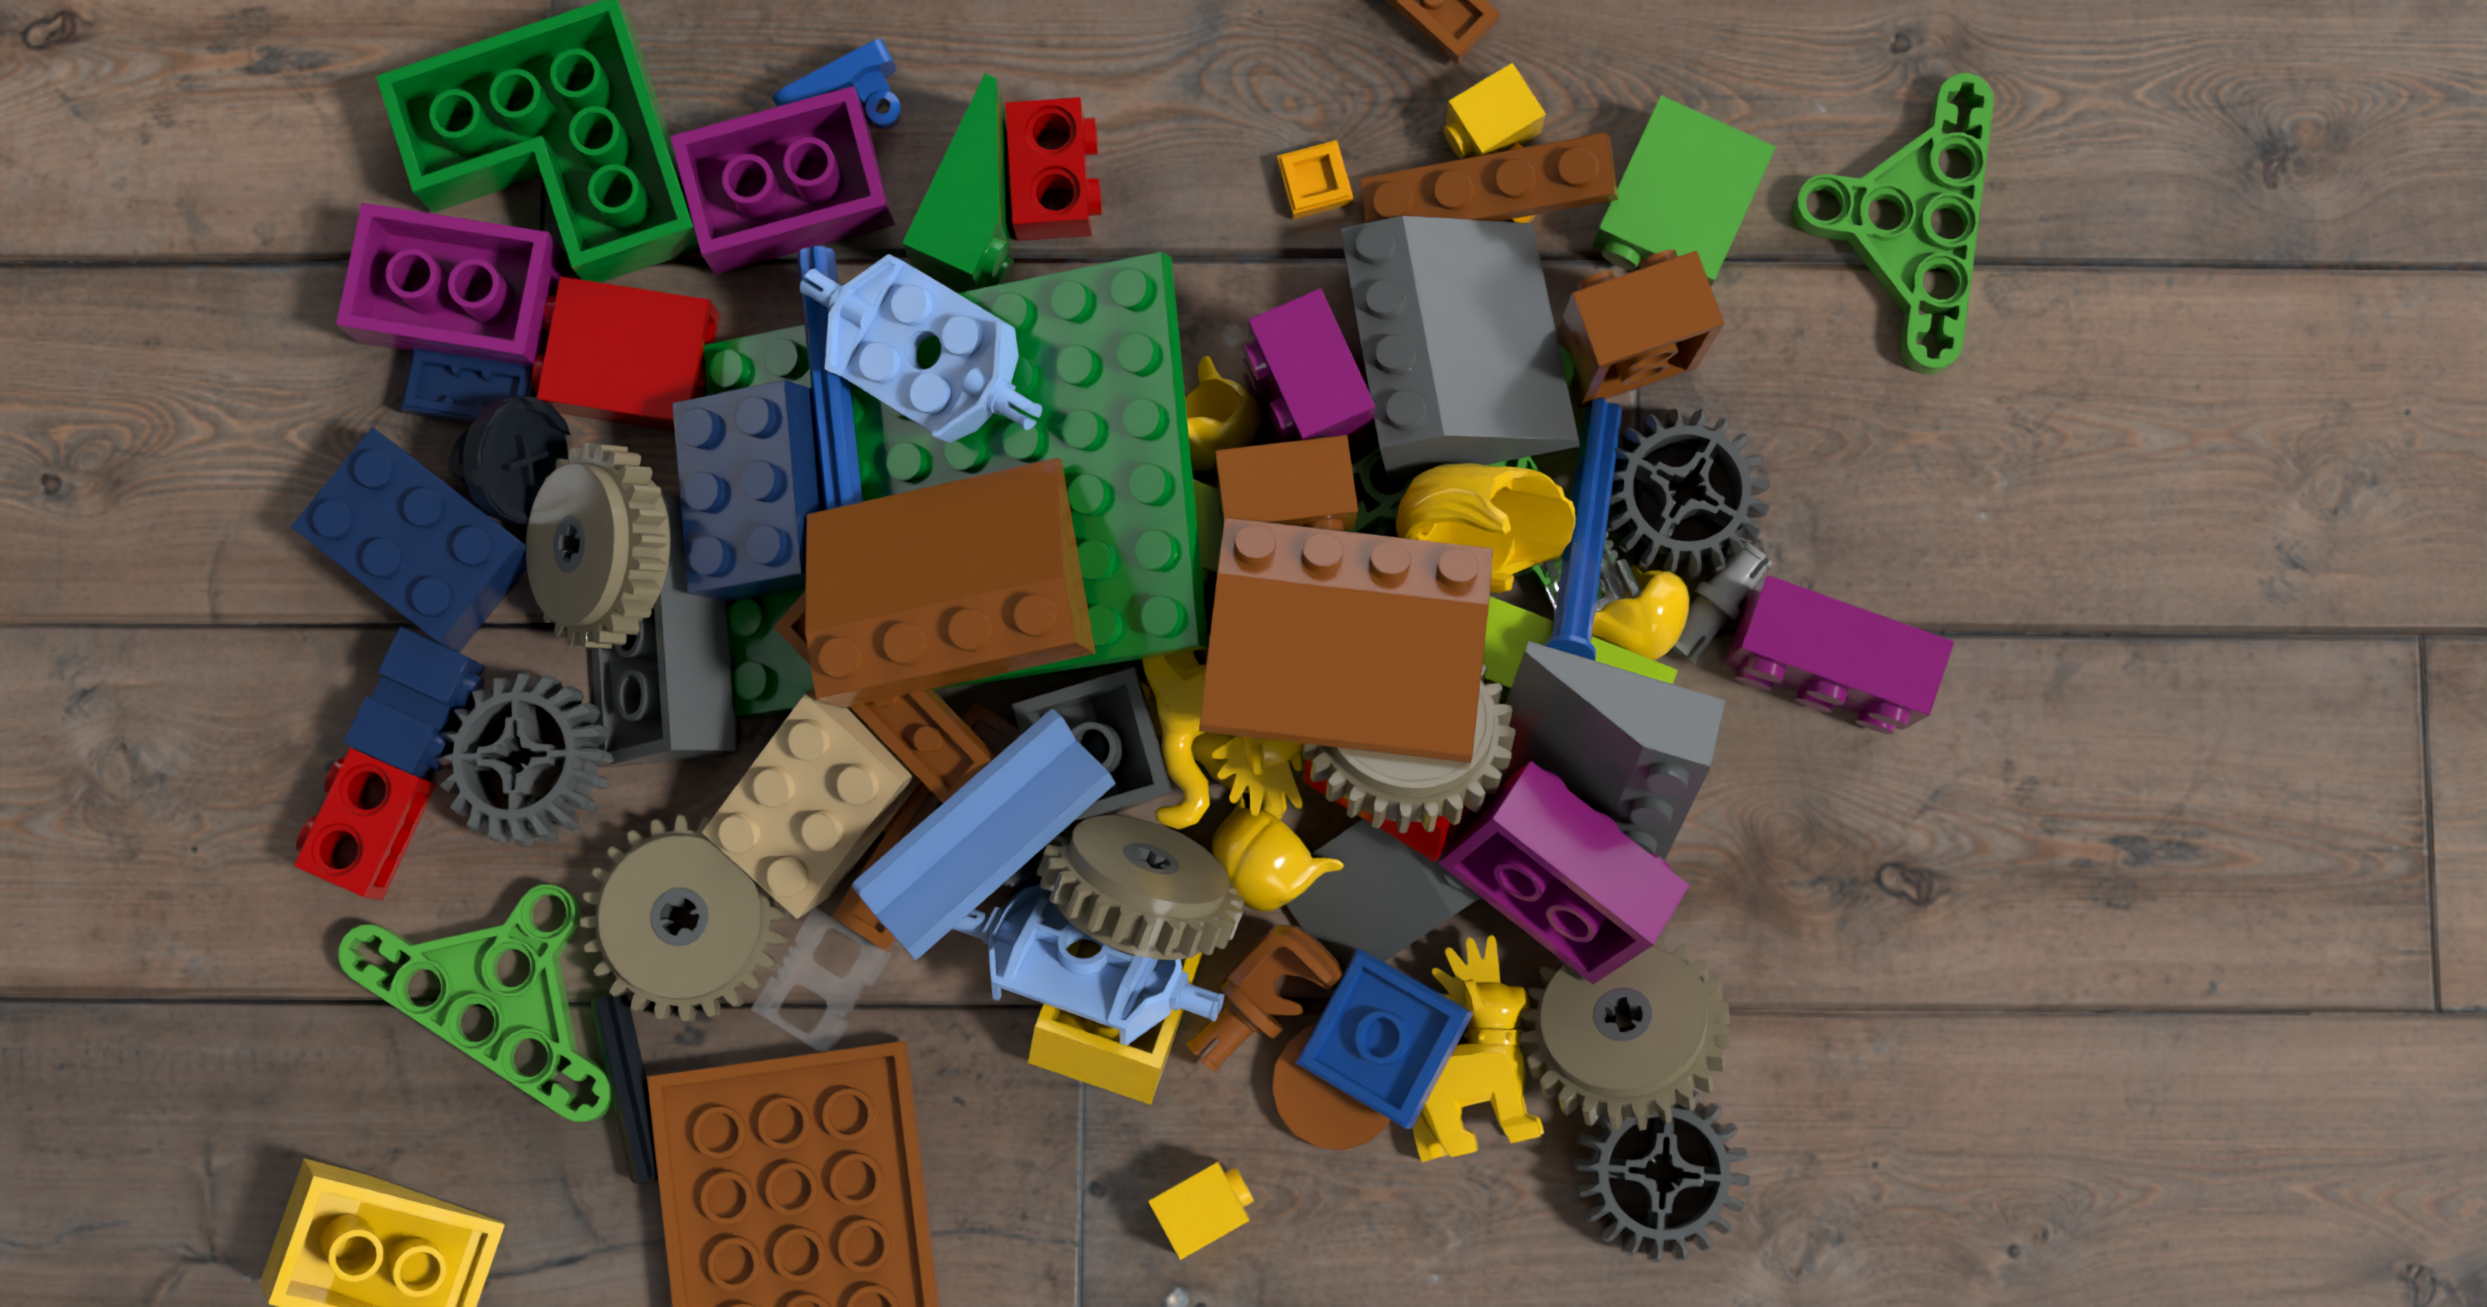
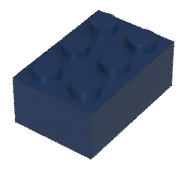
(747, 489)
(414, 540)

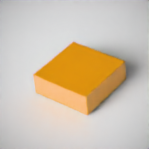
(1315, 180)

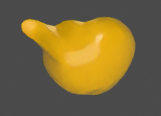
(1219, 416)
(1651, 620)
(1266, 859)

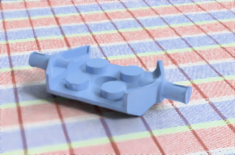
(876, 338)
(1112, 988)

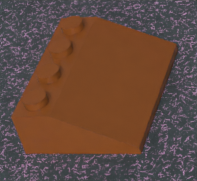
(944, 586)
(1347, 640)

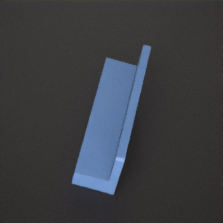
(982, 834)

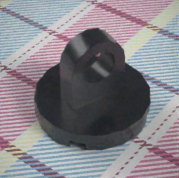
(510, 455)

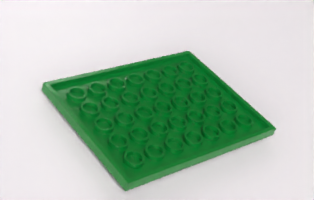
(1110, 385)

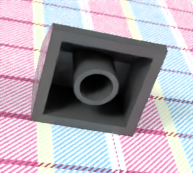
(1116, 728)

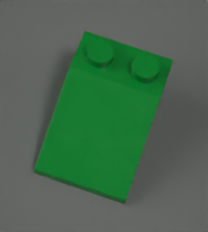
(965, 215)

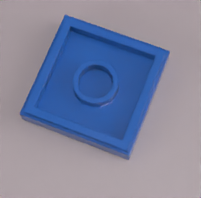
(1384, 1038)

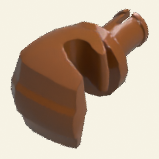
(1254, 993)

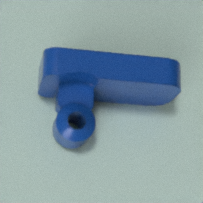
(861, 68)

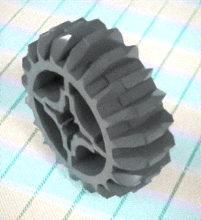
(1657, 479)
(520, 711)
(1660, 1203)

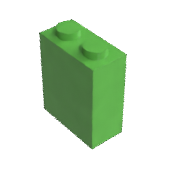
(1683, 189)

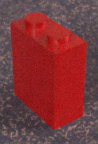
(623, 352)

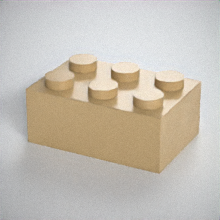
(811, 804)

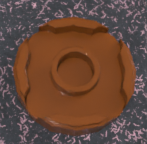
(1317, 1108)

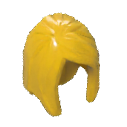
(1490, 507)

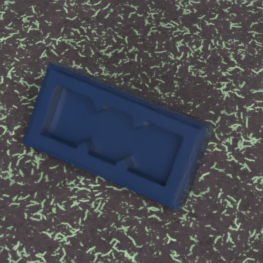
(459, 385)

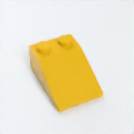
(1094, 1051)
(375, 1245)

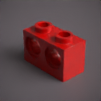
(1039, 170)
(379, 832)

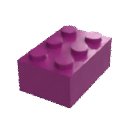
(782, 180)
(449, 285)
(1307, 374)
(1837, 655)
(1564, 873)

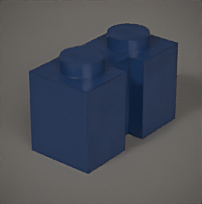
(415, 704)

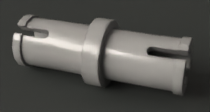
(1720, 600)

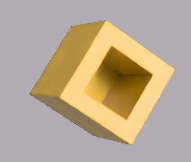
(1493, 115)
(1202, 1208)

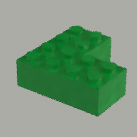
(557, 105)

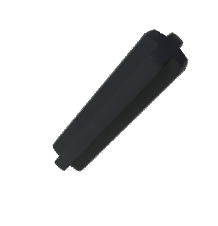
(627, 1084)

